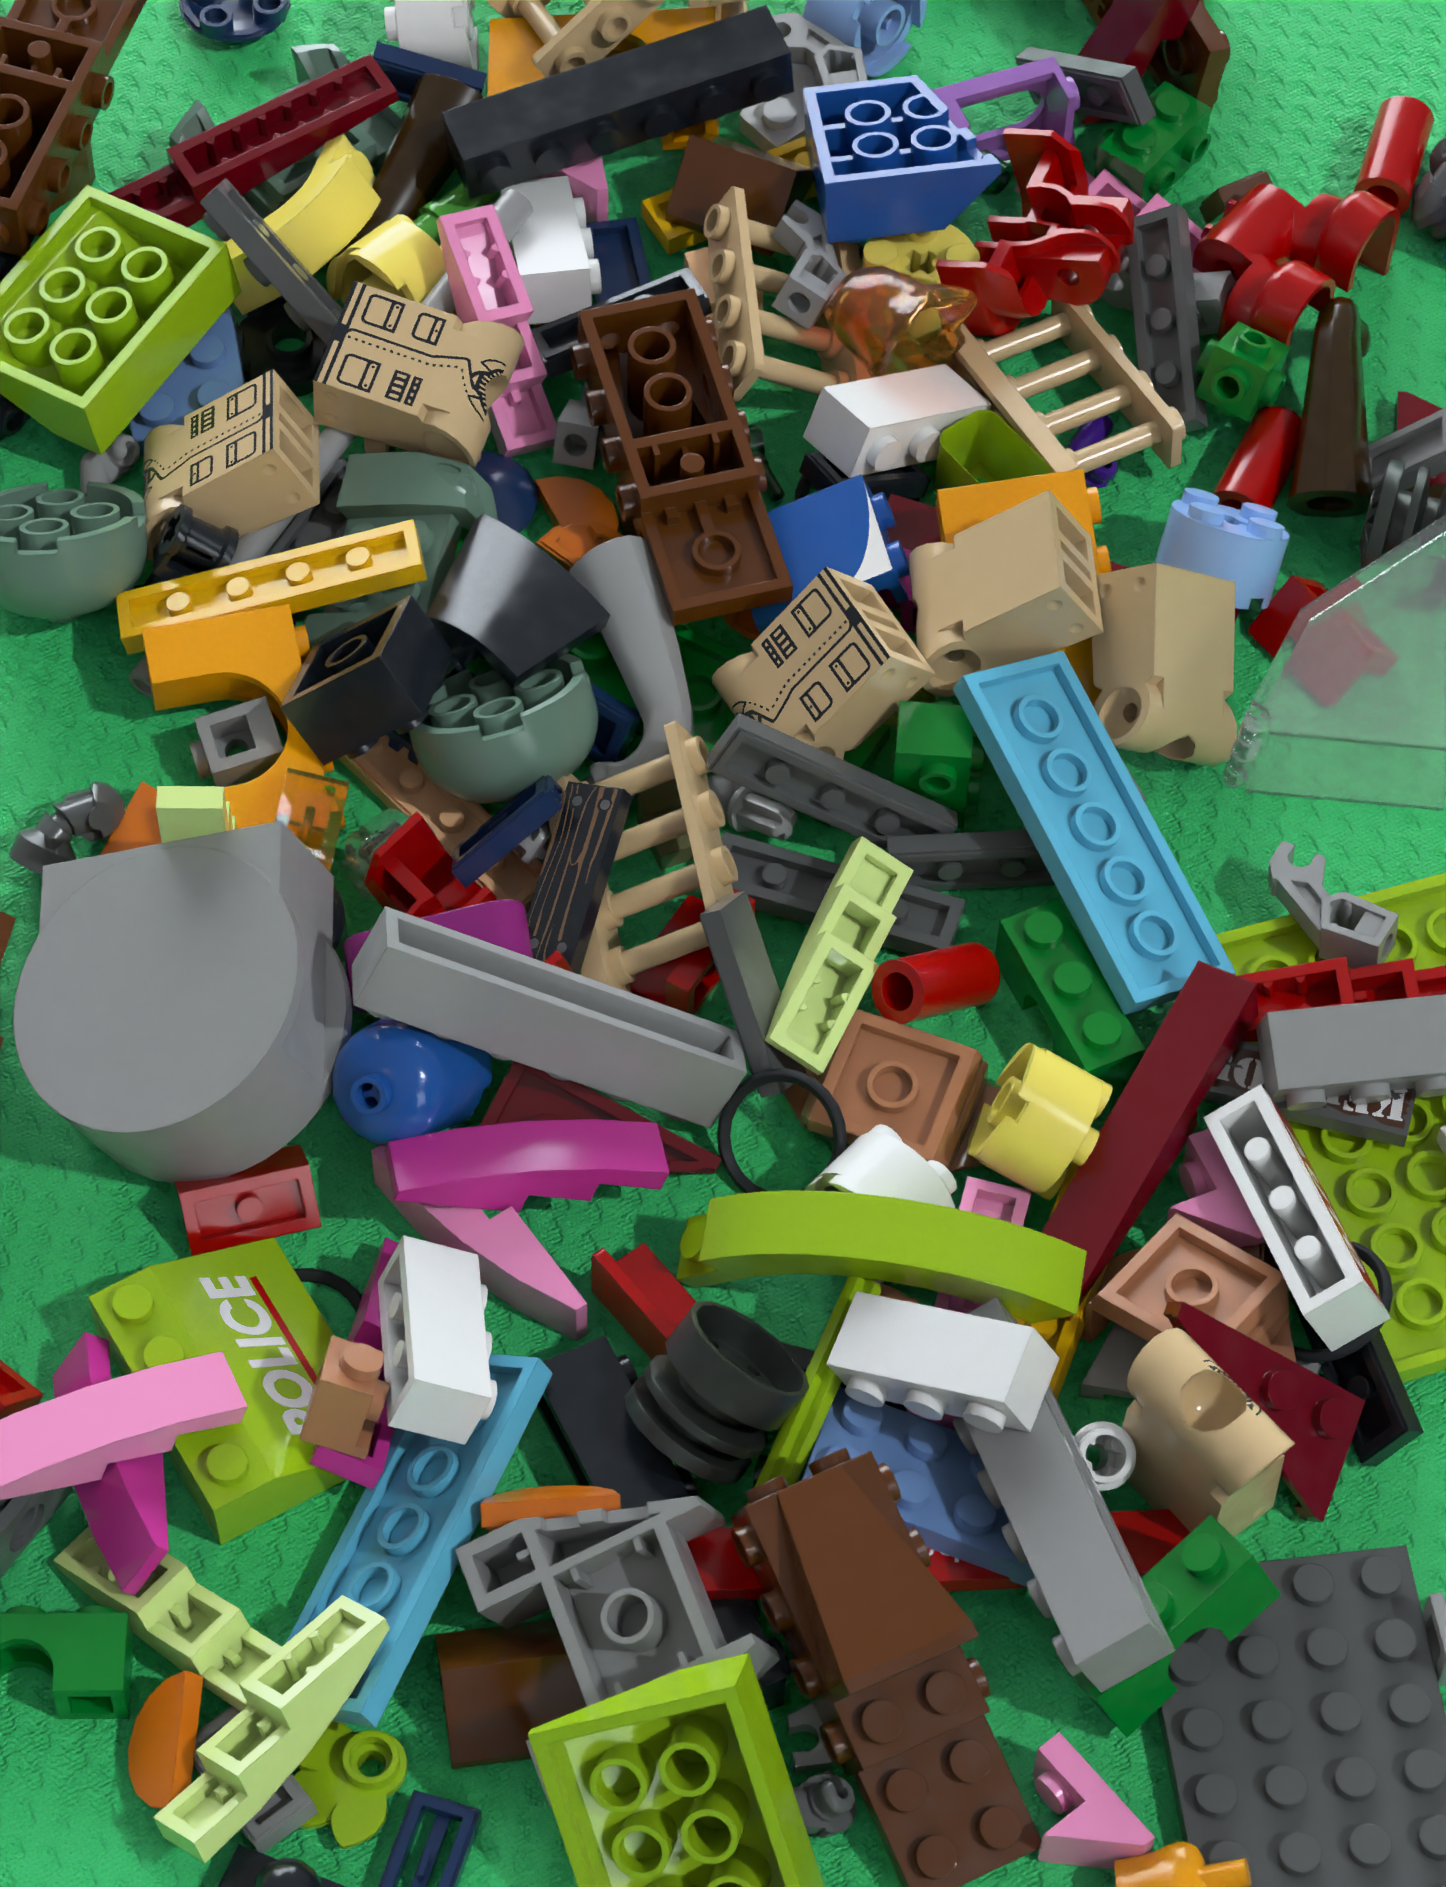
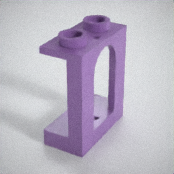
(1054, 112)

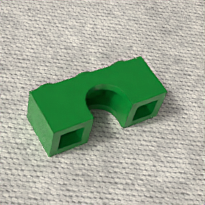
(1053, 969)
(1195, 1587)
(81, 1650)

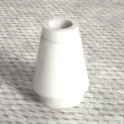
(1115, 1451)

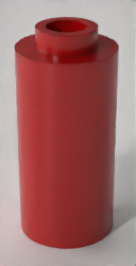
(1396, 150)
(1261, 459)
(935, 982)

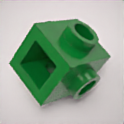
(1242, 372)

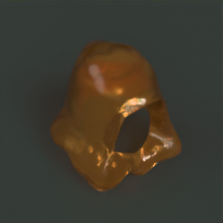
(879, 304)

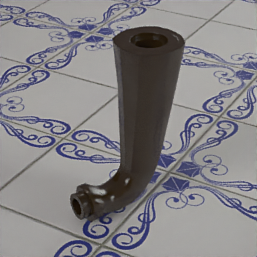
(418, 154)
(1332, 451)

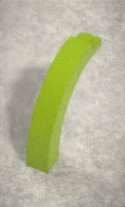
(883, 1241)

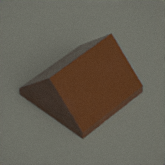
(716, 164)
(501, 1687)

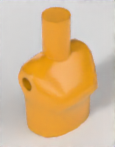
(1179, 1866)

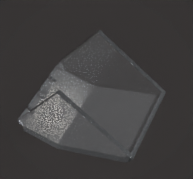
(1358, 690)

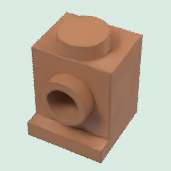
(346, 1398)

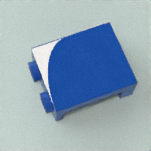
(838, 530)

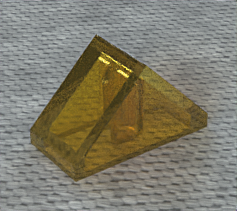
(313, 811)

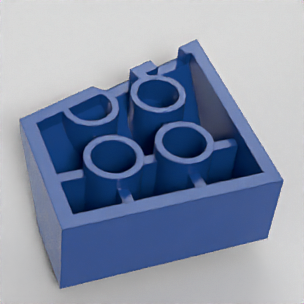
(890, 159)

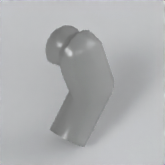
(112, 464)

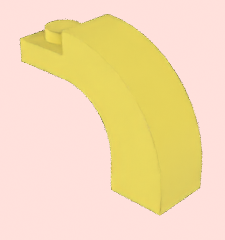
(317, 218)

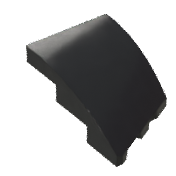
(511, 604)

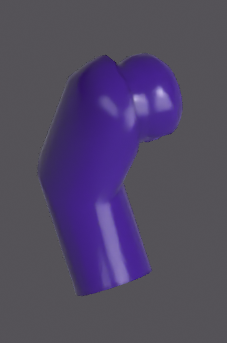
(1087, 435)

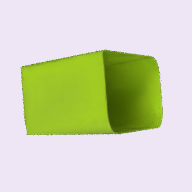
(986, 449)

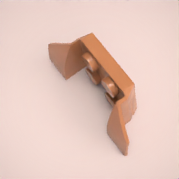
(901, 1080)
(1202, 1271)

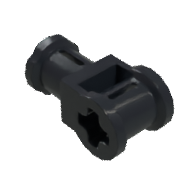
(190, 547)

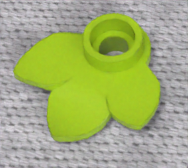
(340, 1792)

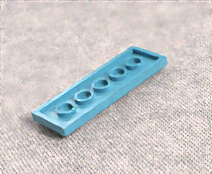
(1091, 828)
(407, 1528)

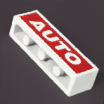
(1296, 1218)

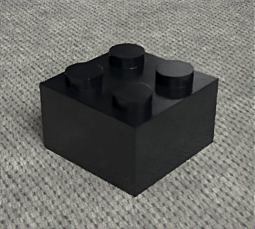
(368, 681)

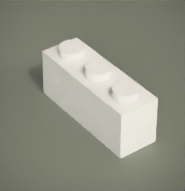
(555, 250)
(890, 418)
(435, 1341)
(942, 1363)

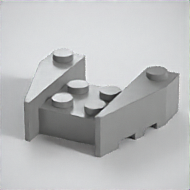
(616, 1590)

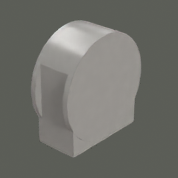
(186, 1000)

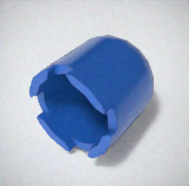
(406, 1081)

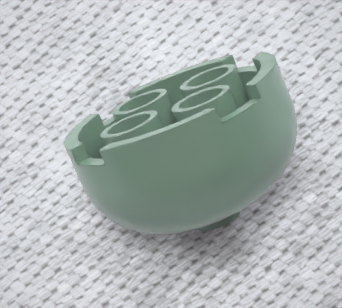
(69, 548)
(499, 740)

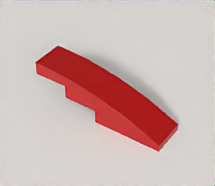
(1334, 984)

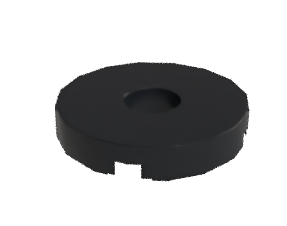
(258, 353)

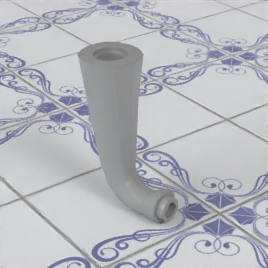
(641, 643)

